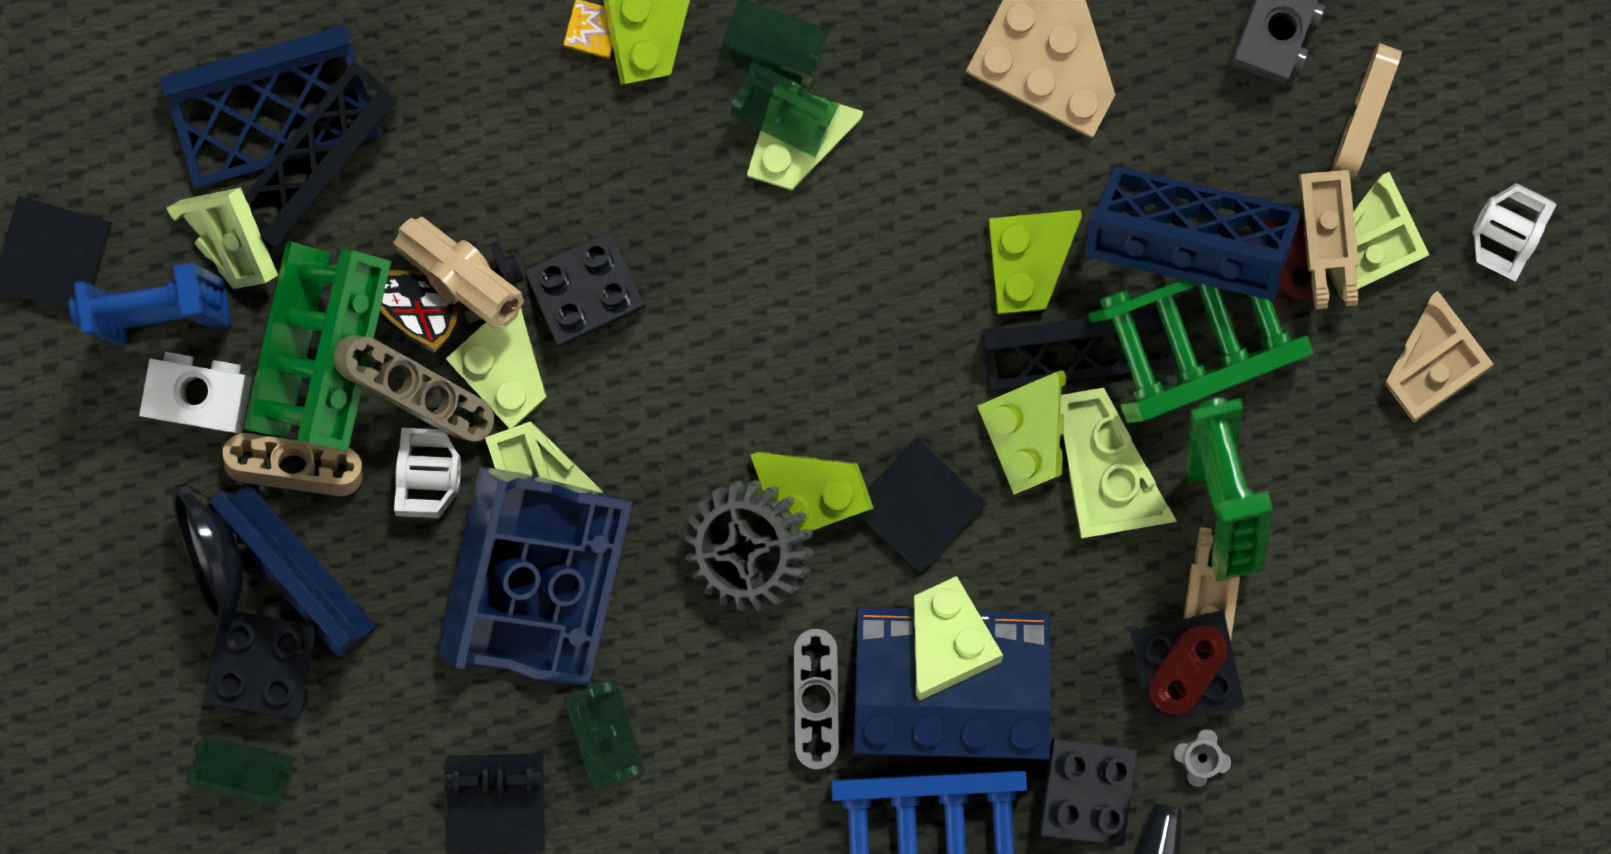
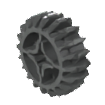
(750, 564)

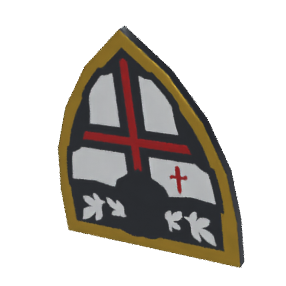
(416, 310)

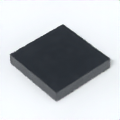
(50, 252)
(920, 505)

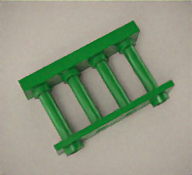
(283, 361)
(1193, 379)
(1240, 514)

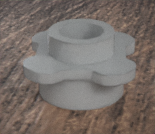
(1216, 760)

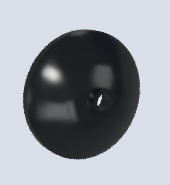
(211, 550)

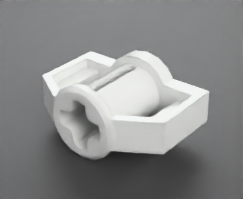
(1523, 244)
(425, 473)

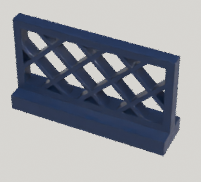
(249, 68)
(1190, 250)
(294, 569)

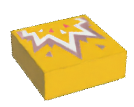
(589, 30)

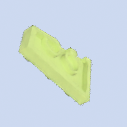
(1105, 470)

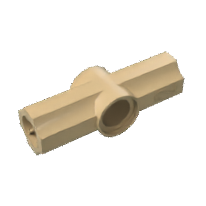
(458, 272)

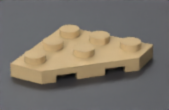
(1047, 60)

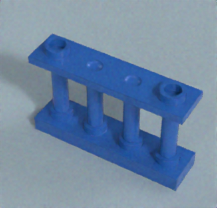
(191, 295)
(952, 792)

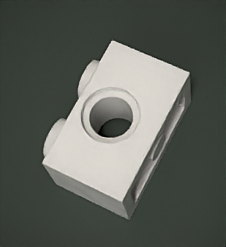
(166, 393)

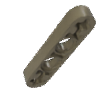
(413, 392)

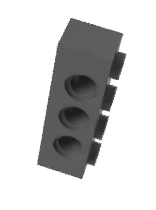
(1273, 58)

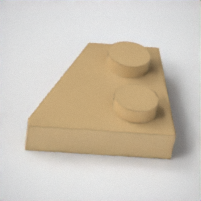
(1436, 361)

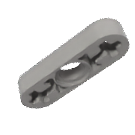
(804, 735)

